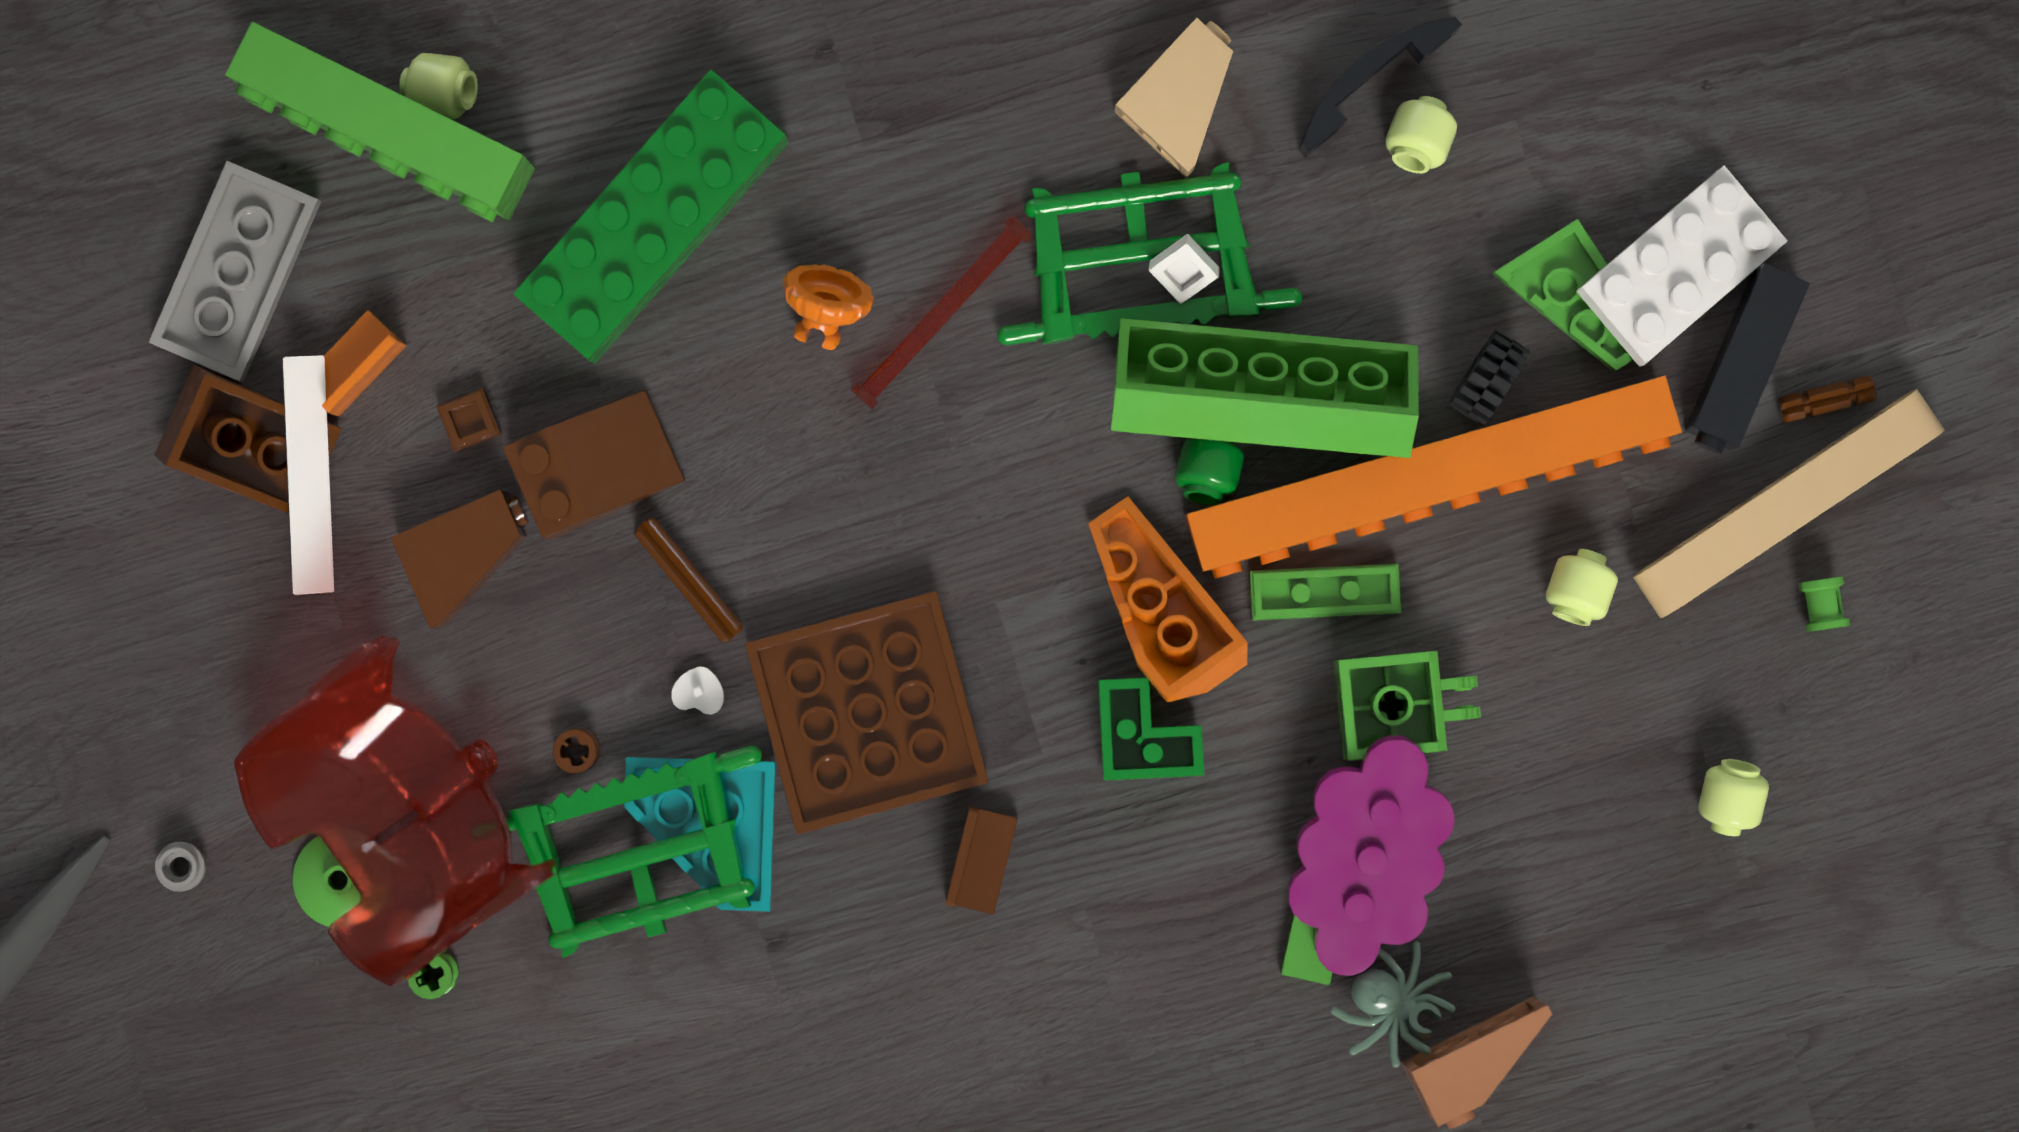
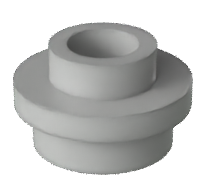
(165, 866)

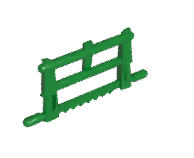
(1052, 262)
(717, 835)

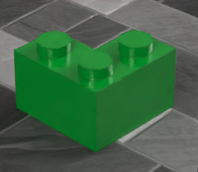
(1135, 748)

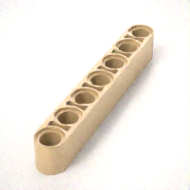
(1788, 503)

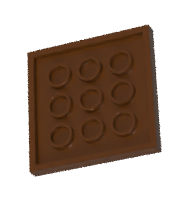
(866, 712)

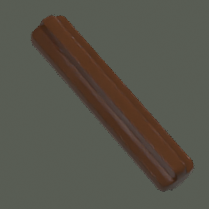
(688, 580)

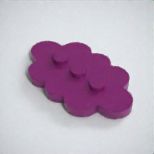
(1370, 855)

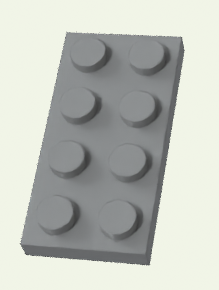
(235, 271)

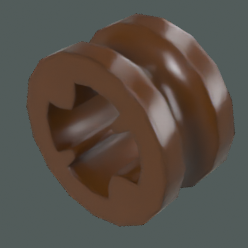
(584, 738)

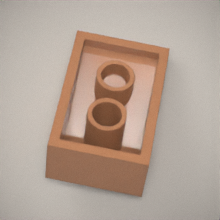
(1472, 1063)

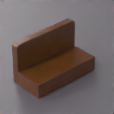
(981, 860)

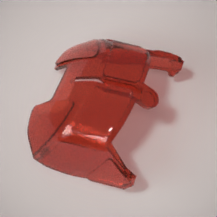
(353, 767)

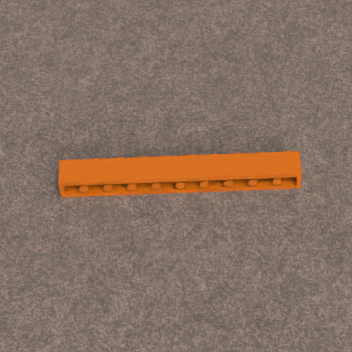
(1434, 474)

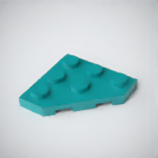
(748, 799)

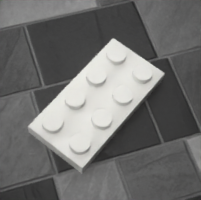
(1681, 266)

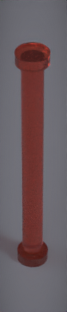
(941, 312)

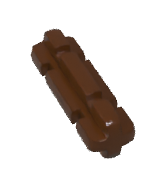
(1827, 398)

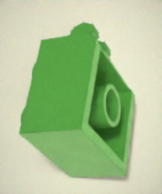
(1409, 678)

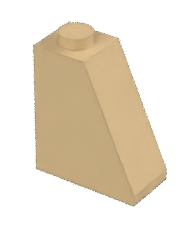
(1178, 94)

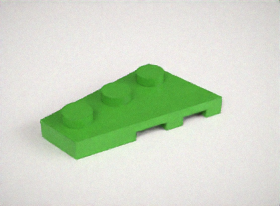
(1549, 281)

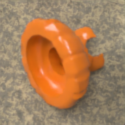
(826, 300)

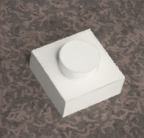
(1184, 268)

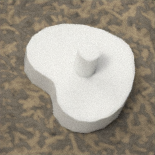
(699, 690)

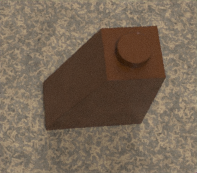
(459, 552)

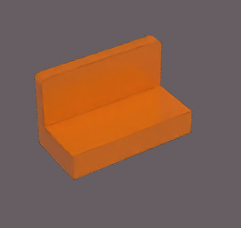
(357, 361)

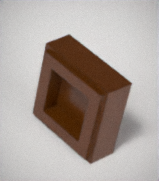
(469, 420)

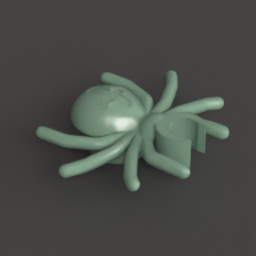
(1395, 1004)

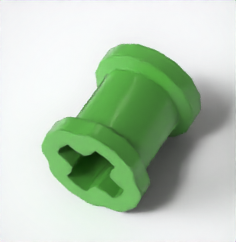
(1824, 604)
(447, 982)

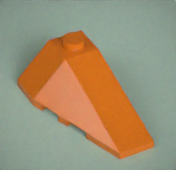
(1167, 615)

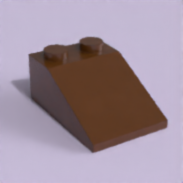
(231, 438)
(593, 465)

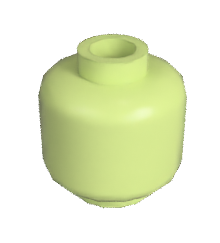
(440, 84)
(1421, 134)
(1581, 587)
(1733, 797)

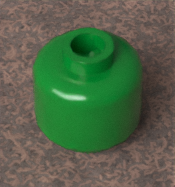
(1209, 470)

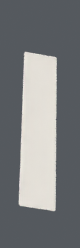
(308, 474)

